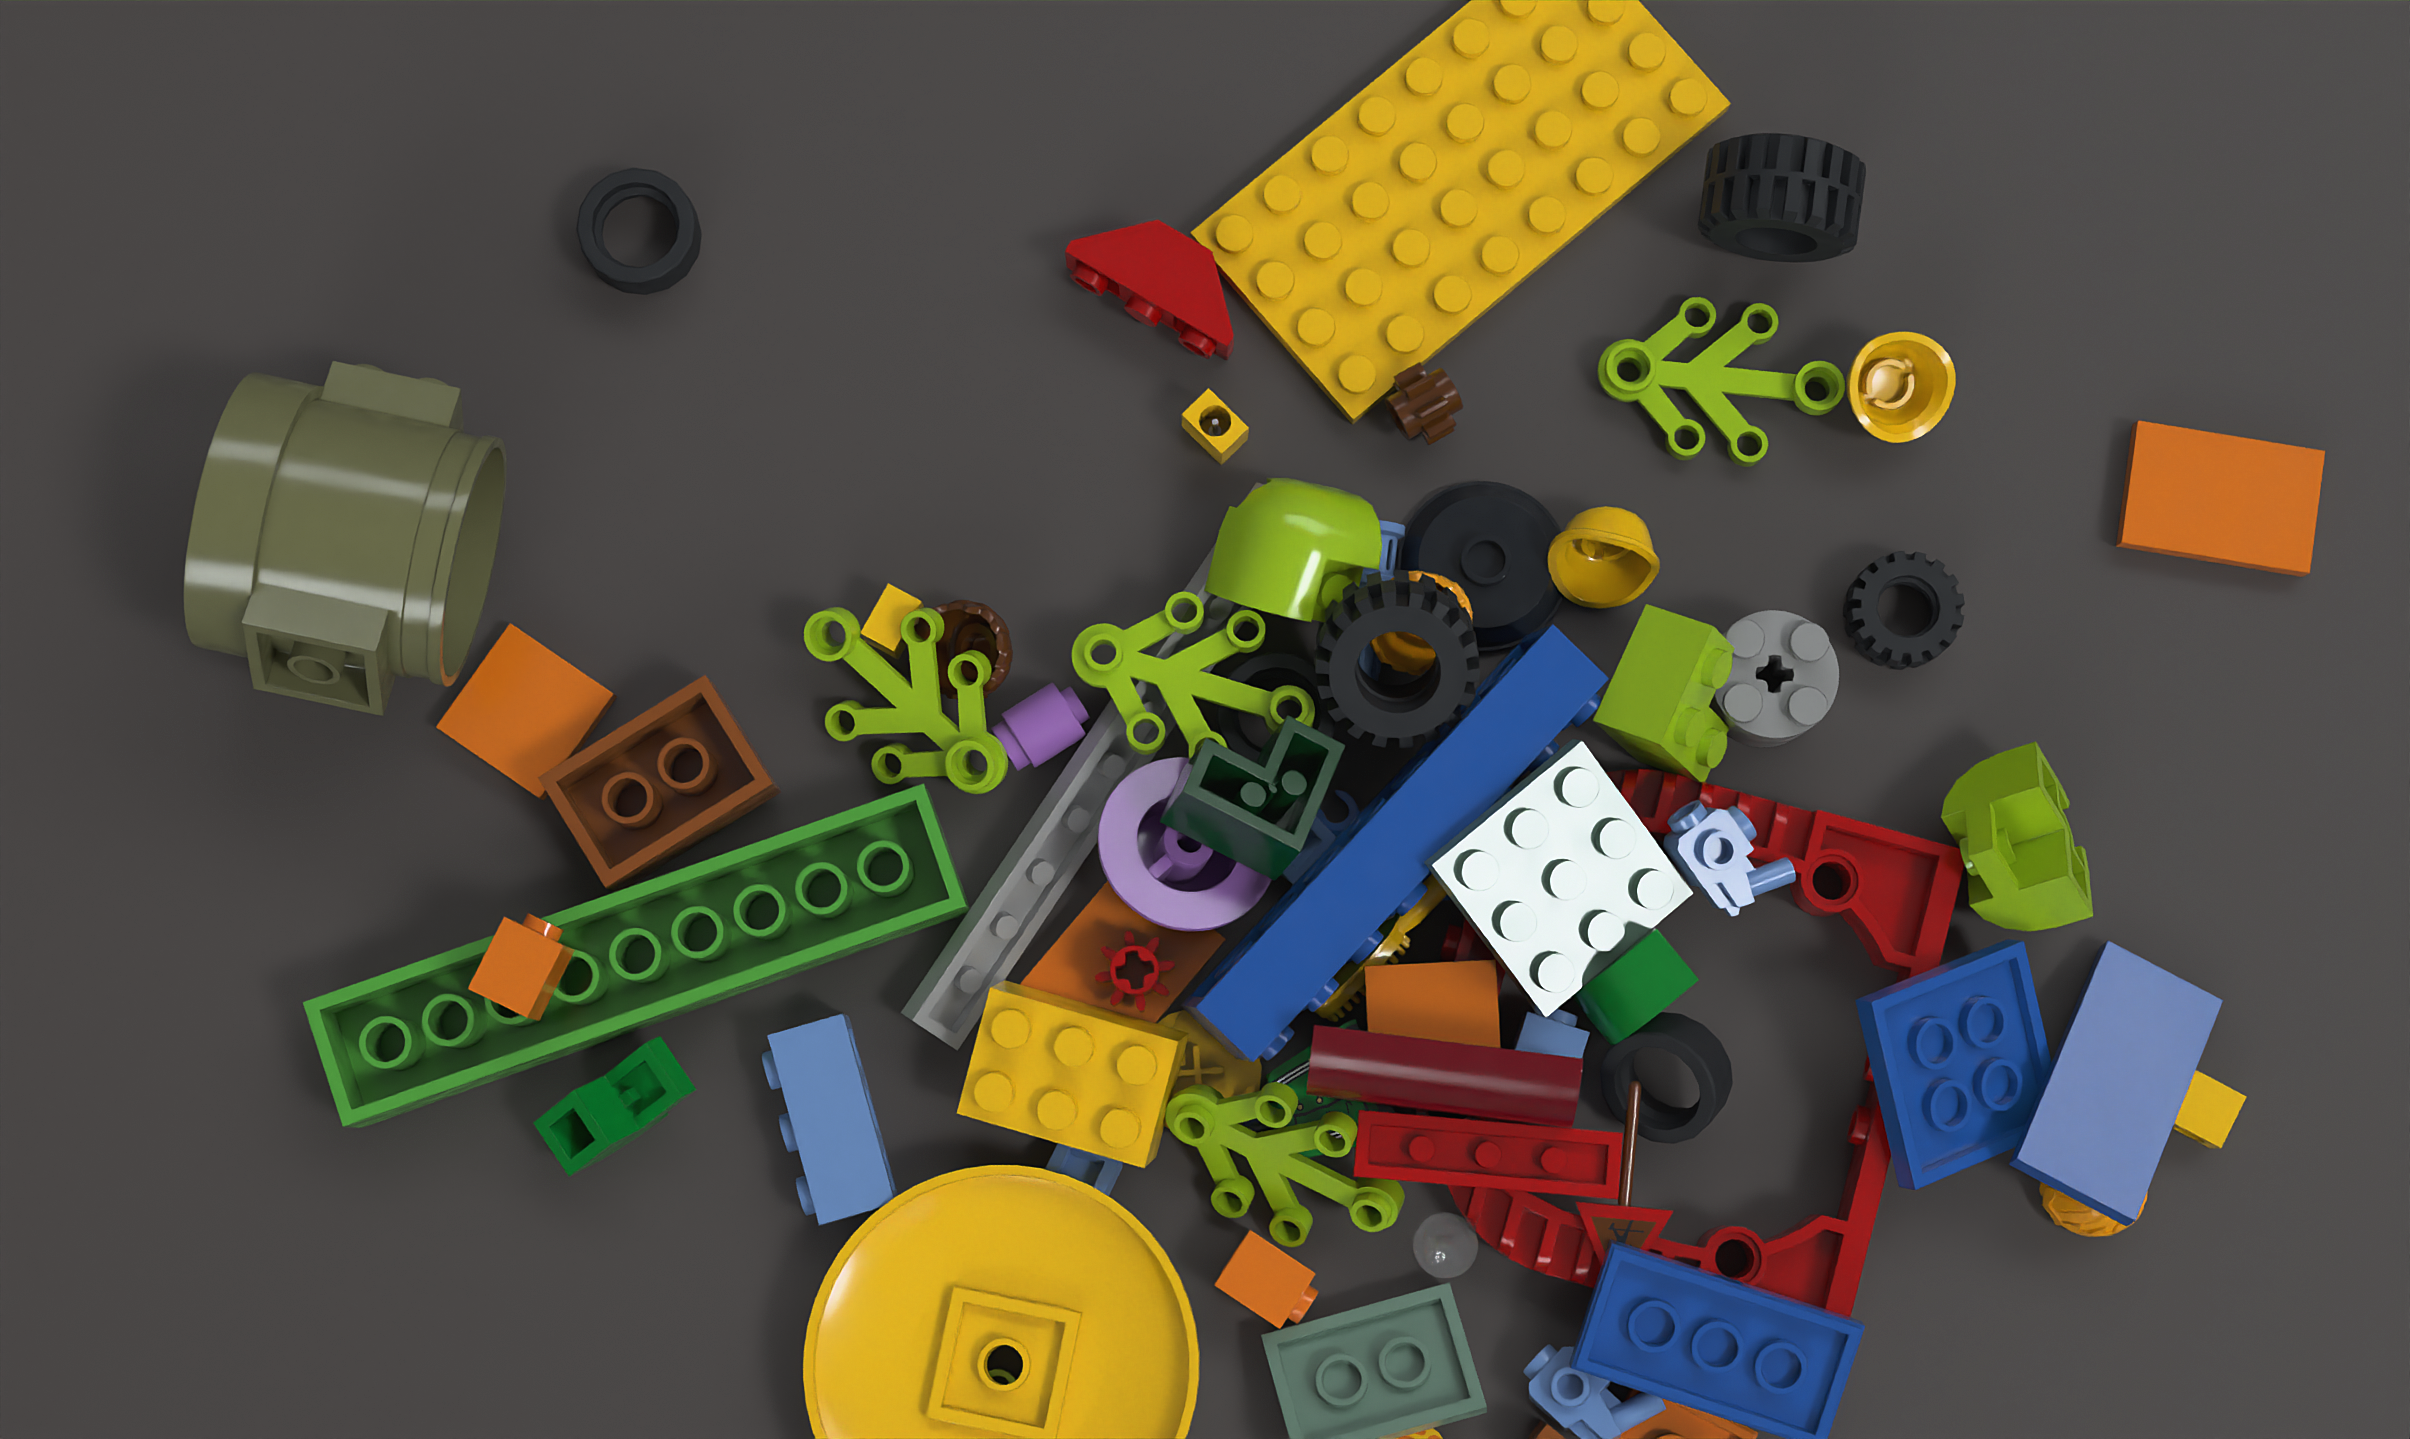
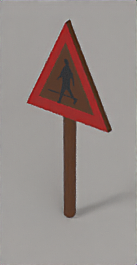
(1624, 1222)

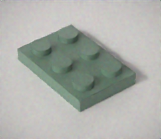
(1376, 1370)

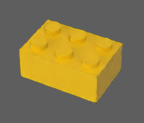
(1072, 1073)

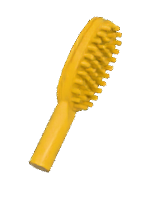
(1352, 975)

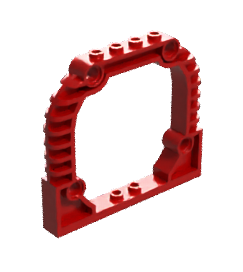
(1899, 904)

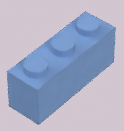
(830, 1119)

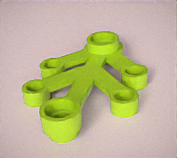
(1708, 379)
(1180, 675)
(915, 704)
(1210, 1123)

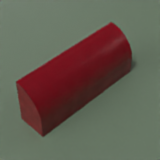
(1444, 1076)

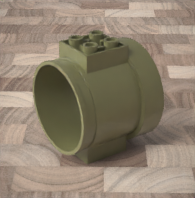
(344, 534)

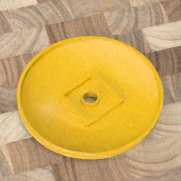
(989, 1264)

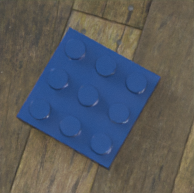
(1956, 1061)

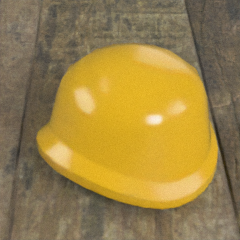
(1900, 385)
(1603, 558)

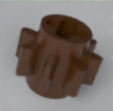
(1424, 403)

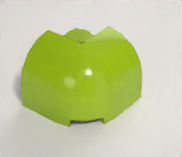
(1294, 548)
(2018, 842)

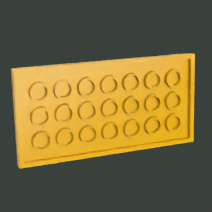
(1454, 182)

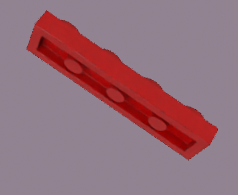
(1487, 1154)

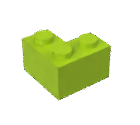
(1664, 694)

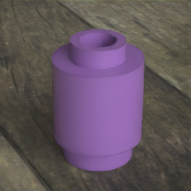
(1041, 726)

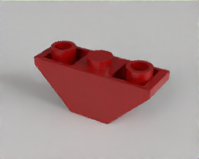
(1161, 279)

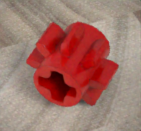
(1119, 962)

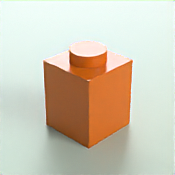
(522, 966)
(1267, 1281)

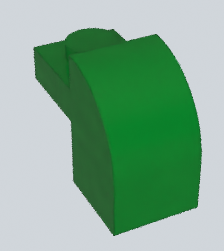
(1635, 987)
(615, 1107)

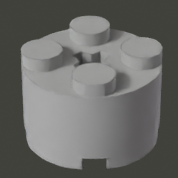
(1797, 655)

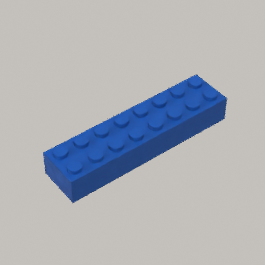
(1381, 854)

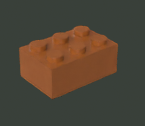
(659, 785)

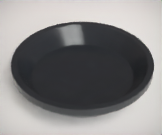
(1495, 549)

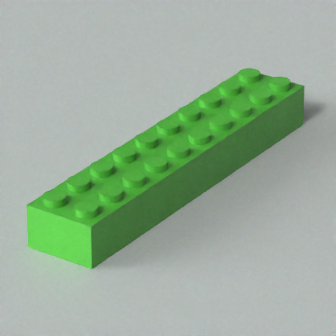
(644, 956)

